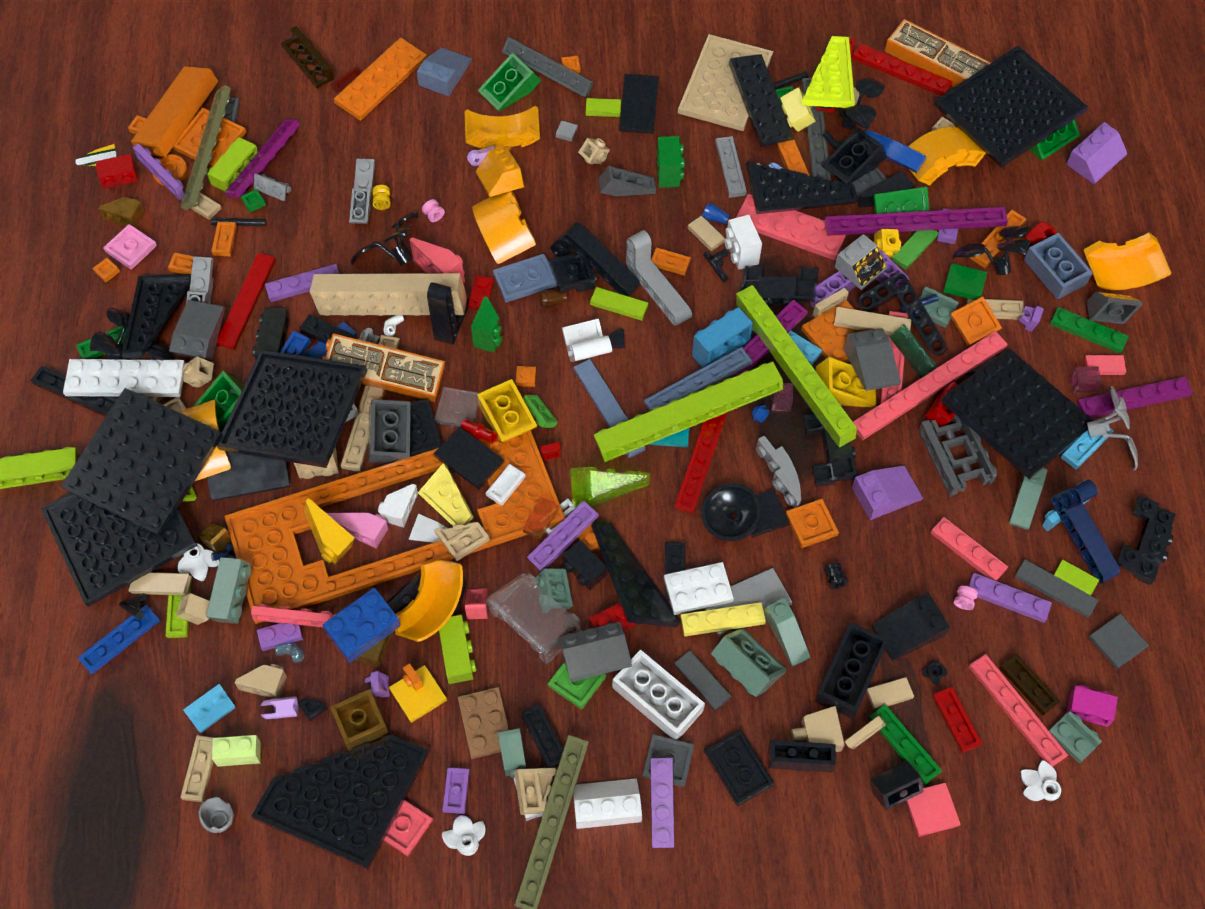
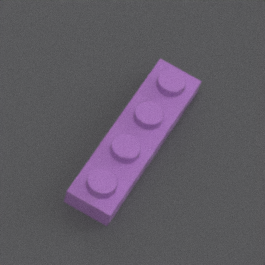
(158, 171)
(295, 284)
(563, 536)
(1010, 598)
(662, 802)

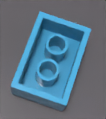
(722, 337)

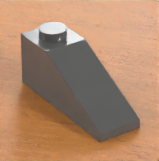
(625, 183)

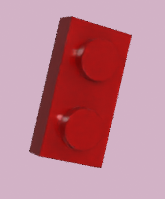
(482, 287)

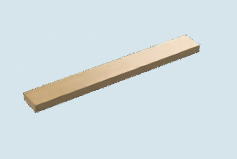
(358, 439)

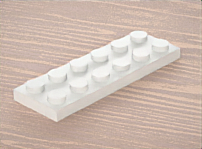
(110, 377)

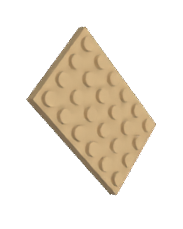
(712, 87)

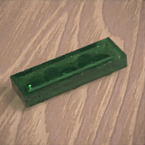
(912, 351)

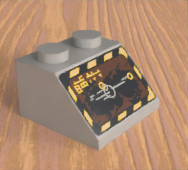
(861, 262)

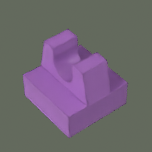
(1033, 318)
(379, 684)

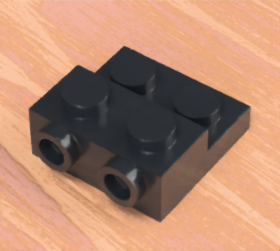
(572, 273)

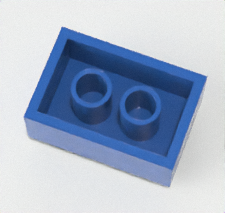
(361, 625)

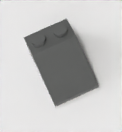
(197, 330)
(872, 359)

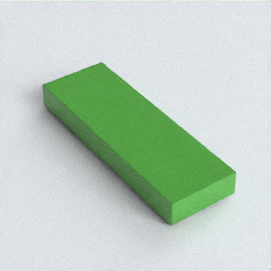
(914, 248)

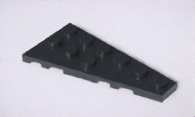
(790, 190)
(151, 308)
(635, 590)

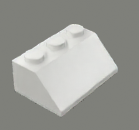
(607, 803)

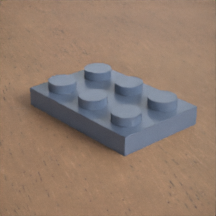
(524, 278)

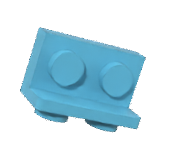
(209, 708)

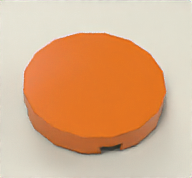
(175, 165)

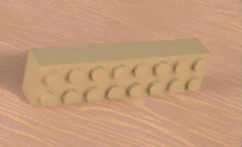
(382, 293)

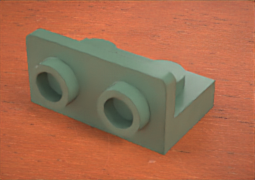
(939, 310)
(556, 585)
(1075, 736)

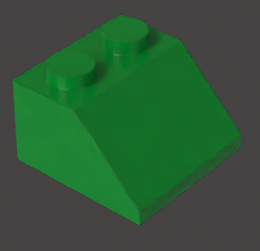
(486, 328)

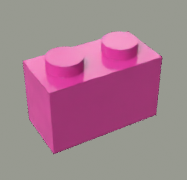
(1092, 705)

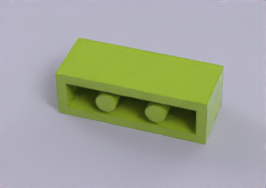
(231, 163)
(457, 650)

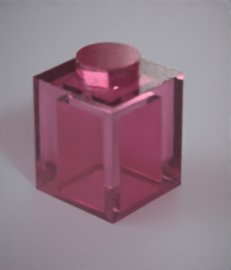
(1085, 379)
(782, 399)

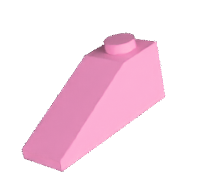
(363, 526)

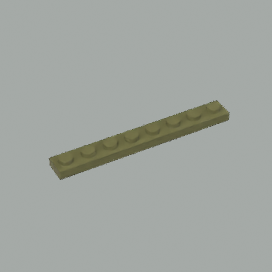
(205, 148)
(551, 823)

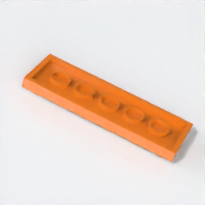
(380, 79)

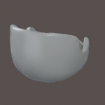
(215, 815)

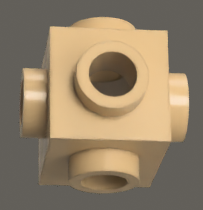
(594, 151)
(197, 372)

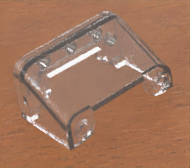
(533, 615)

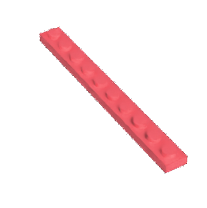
(929, 385)

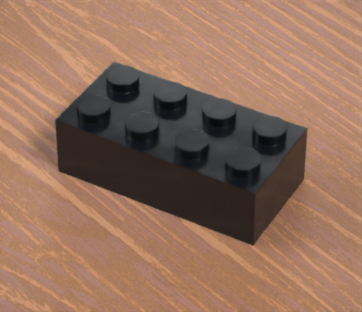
(851, 670)

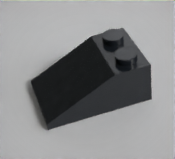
(855, 157)
(912, 626)

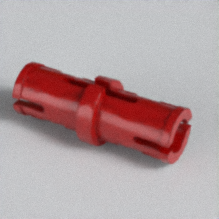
(479, 431)

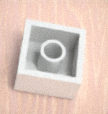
(743, 242)

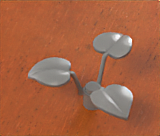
(1102, 426)

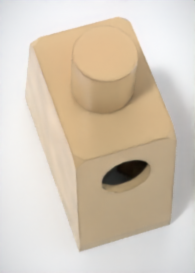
(820, 728)

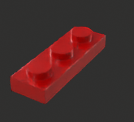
(957, 720)

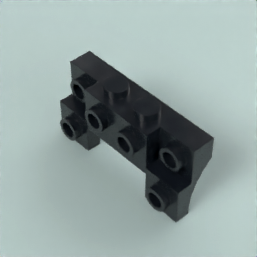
(782, 289)
(839, 460)
(1152, 542)

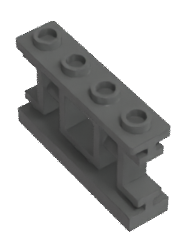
(943, 458)

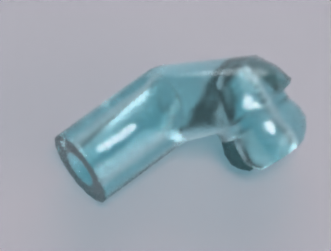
(291, 649)

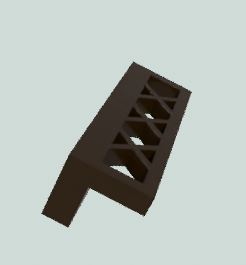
(312, 58)

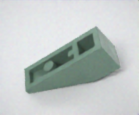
(1027, 499)
(787, 631)
(512, 751)

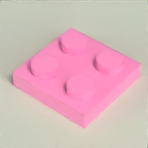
(130, 246)

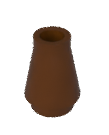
(551, 297)

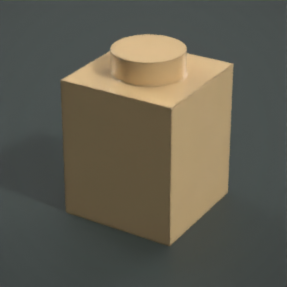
(193, 609)

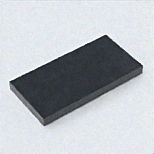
(639, 103)

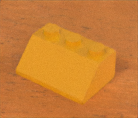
(499, 172)

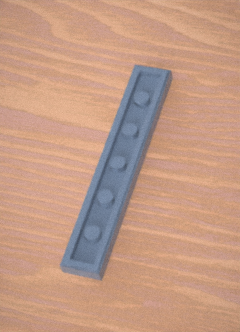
(701, 379)
(602, 397)

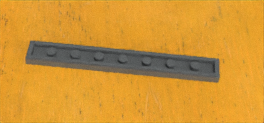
(816, 142)

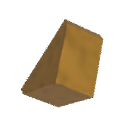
(215, 537)

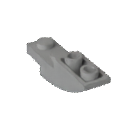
(362, 192)
(201, 280)
(785, 475)

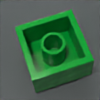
(669, 161)

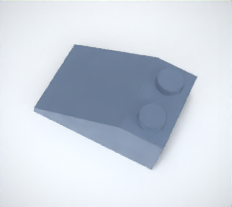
(442, 71)

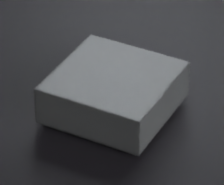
(566, 131)

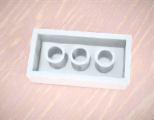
(658, 695)

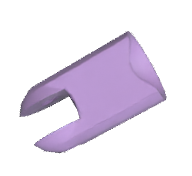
(475, 157)
(283, 707)

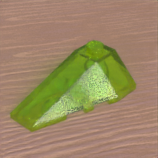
(598, 486)

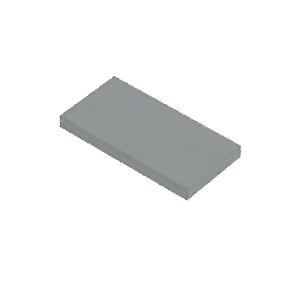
(760, 588)

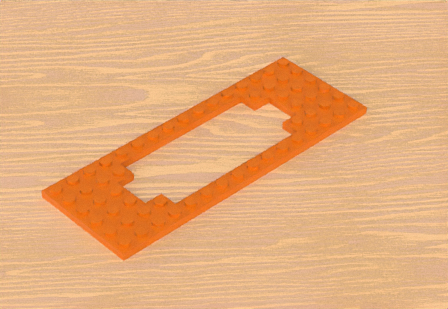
(268, 542)

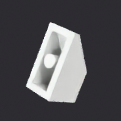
(398, 505)

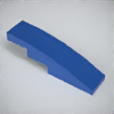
(899, 153)

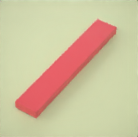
(1018, 711)

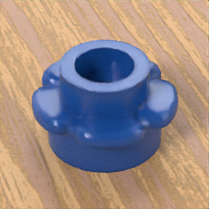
(760, 413)

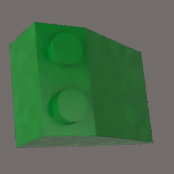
(509, 83)
(226, 392)

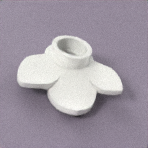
(197, 564)
(1038, 782)
(464, 832)

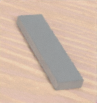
(730, 167)

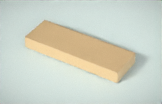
(1004, 308)
(161, 584)
(198, 770)

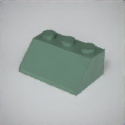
(748, 662)

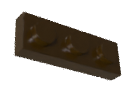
(1029, 684)

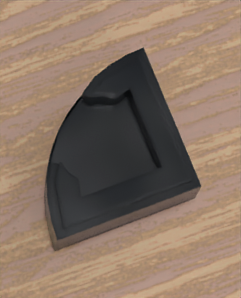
(617, 339)
(312, 708)

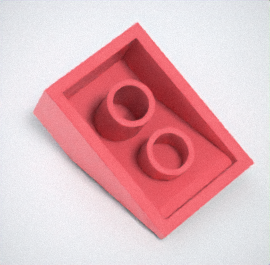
(435, 259)

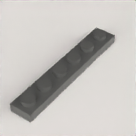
(548, 67)

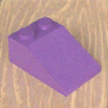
(885, 491)

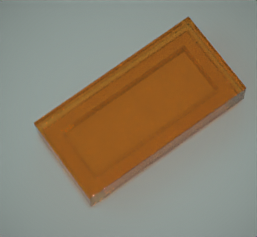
(541, 518)

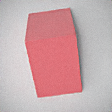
(475, 603)

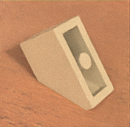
(263, 681)

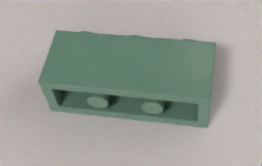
(229, 590)

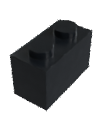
(584, 565)
(897, 785)

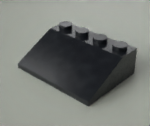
(248, 476)

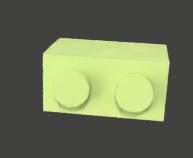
(236, 750)

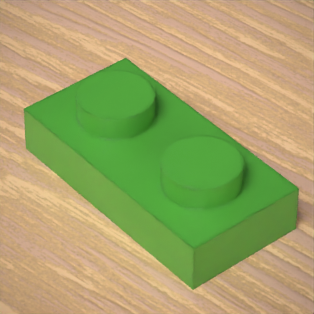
(540, 412)

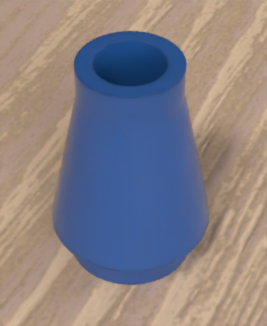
(715, 214)

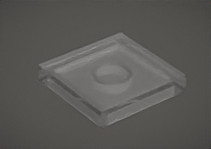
(456, 406)

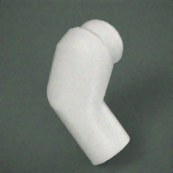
(390, 325)

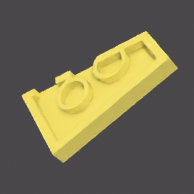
(446, 497)

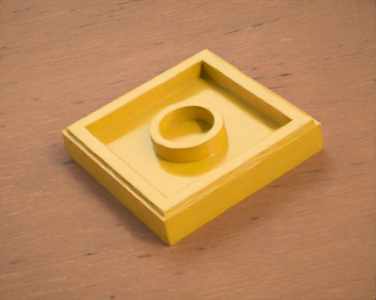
(419, 702)

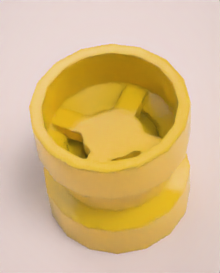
(381, 197)

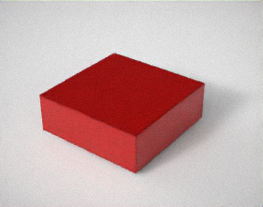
(550, 451)

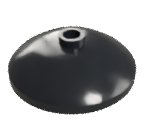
(730, 500)

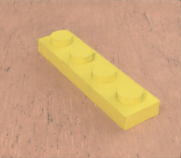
(722, 619)

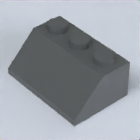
(388, 431)
(595, 651)

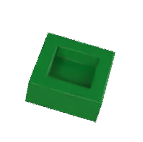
(253, 200)

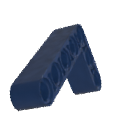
(1083, 530)

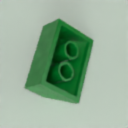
(1056, 141)

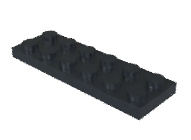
(760, 100)

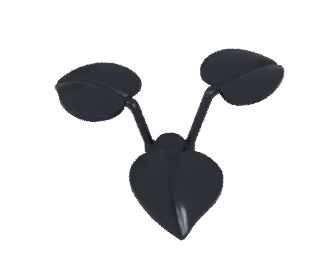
(863, 114)
(401, 251)
(1002, 260)
(105, 343)

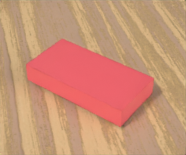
(1107, 364)

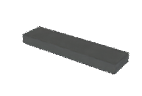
(1056, 588)

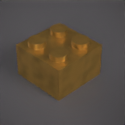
(359, 720)

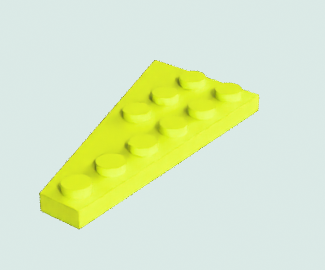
(833, 77)

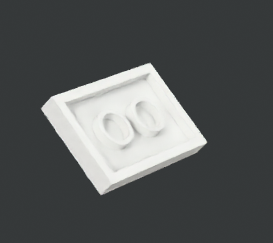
(698, 588)

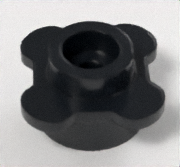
(934, 666)

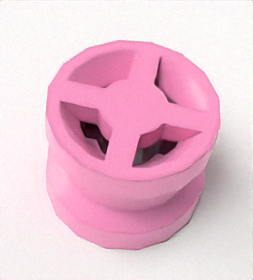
(433, 210)
(965, 597)

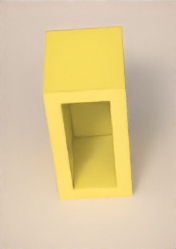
(798, 115)

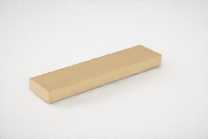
(868, 321)

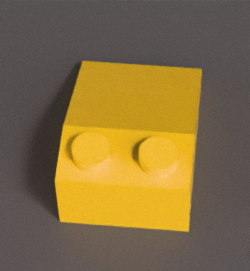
(845, 384)
(506, 410)
(329, 535)

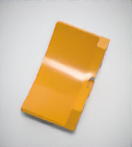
(503, 131)
(944, 149)
(502, 226)
(1128, 265)
(206, 414)
(435, 602)

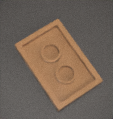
(483, 720)

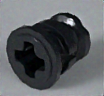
(835, 576)

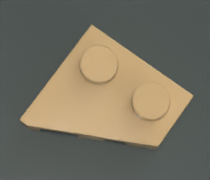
(462, 539)
(533, 788)

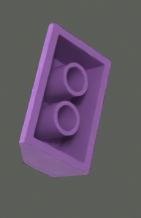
(1097, 153)

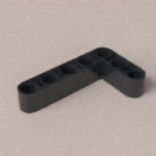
(597, 256)
(911, 308)
(442, 313)

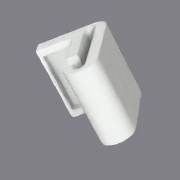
(585, 340)

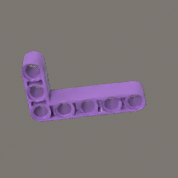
(839, 281)

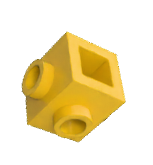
(888, 241)

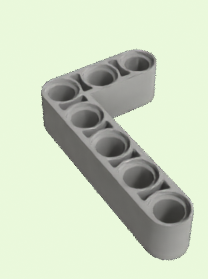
(652, 280)

